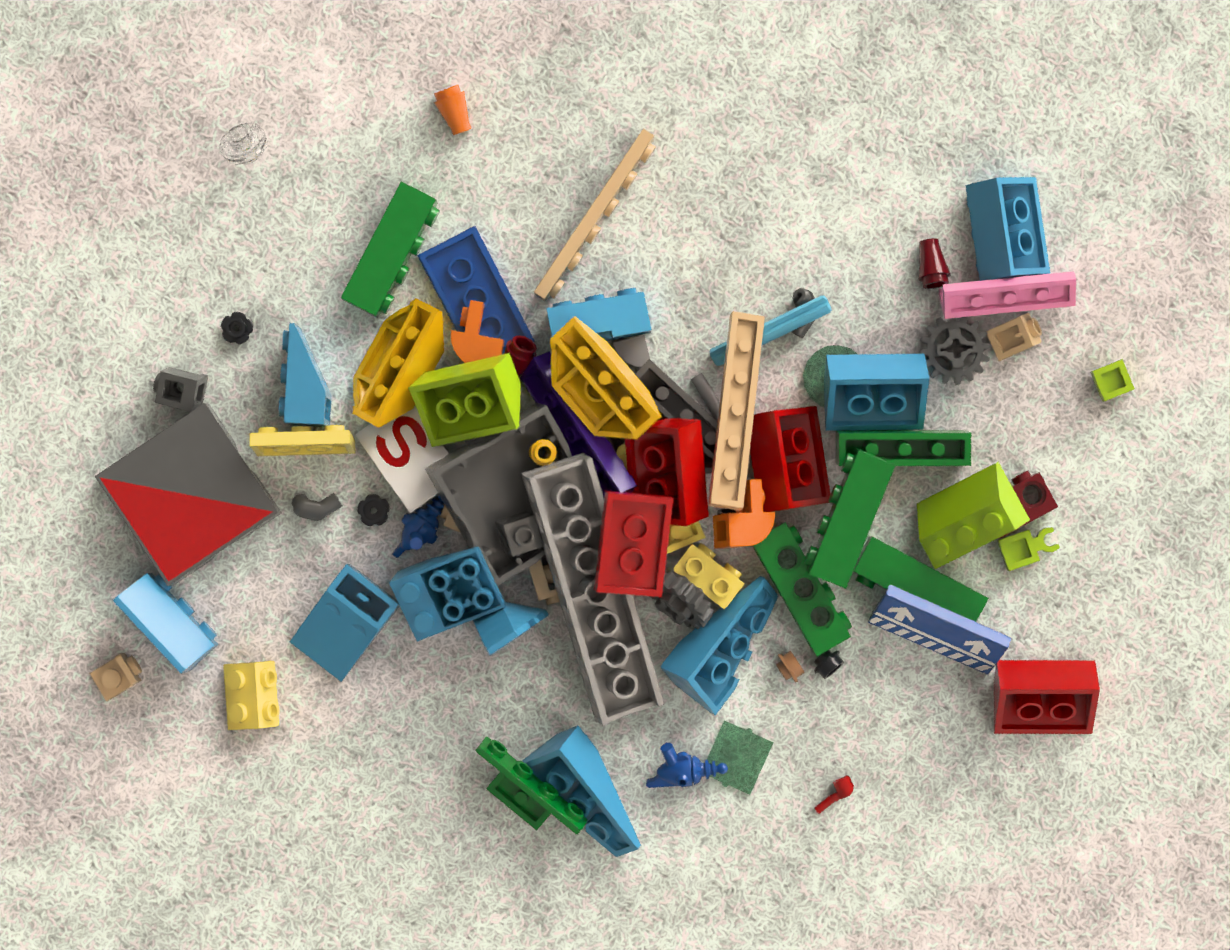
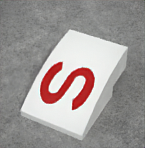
(401, 455)

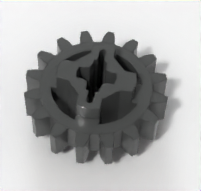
(956, 365)
(683, 602)

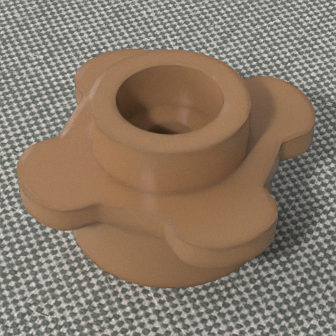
(789, 666)

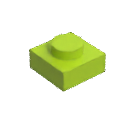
(1112, 380)

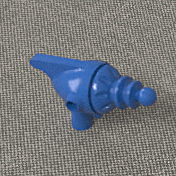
(420, 527)
(682, 769)

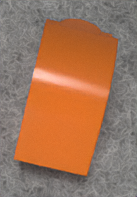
(469, 344)
(745, 526)

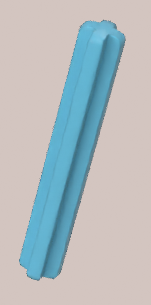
(782, 324)

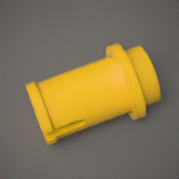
(550, 454)

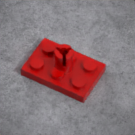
(633, 544)

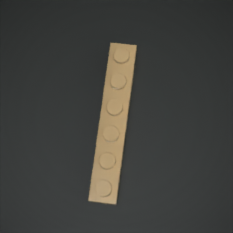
(603, 205)
(736, 411)

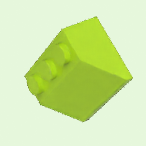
(468, 400)
(968, 515)

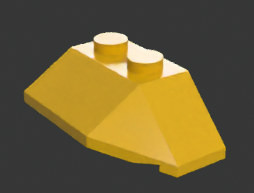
(400, 353)
(599, 384)

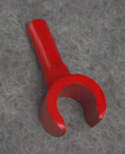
(844, 788)

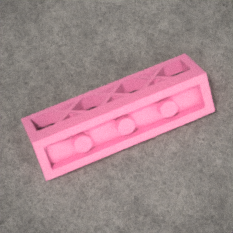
(1008, 295)

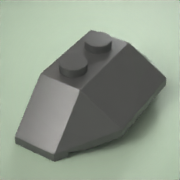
(676, 403)

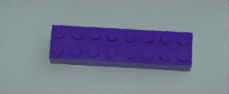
(608, 466)

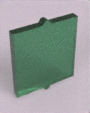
(743, 755)

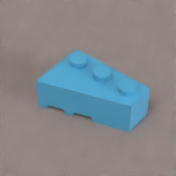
(608, 317)

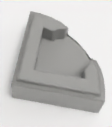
(633, 350)

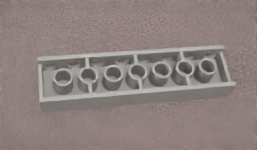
(600, 625)

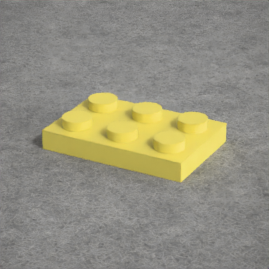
(302, 441)

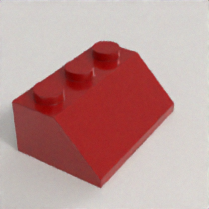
(789, 458)
(671, 463)
(1045, 696)

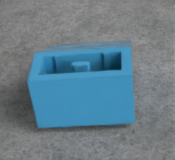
(306, 394)
(446, 592)
(345, 622)

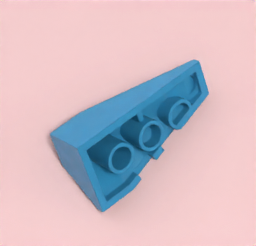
(507, 624)
(710, 655)
(579, 775)

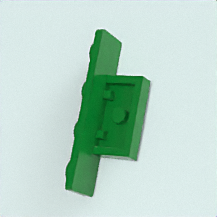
(525, 792)

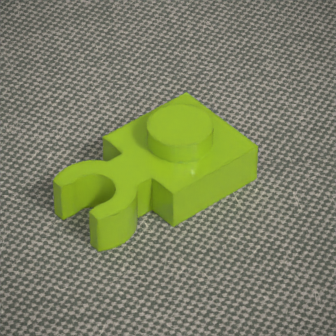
(1022, 549)

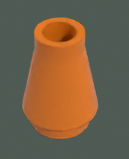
(453, 108)

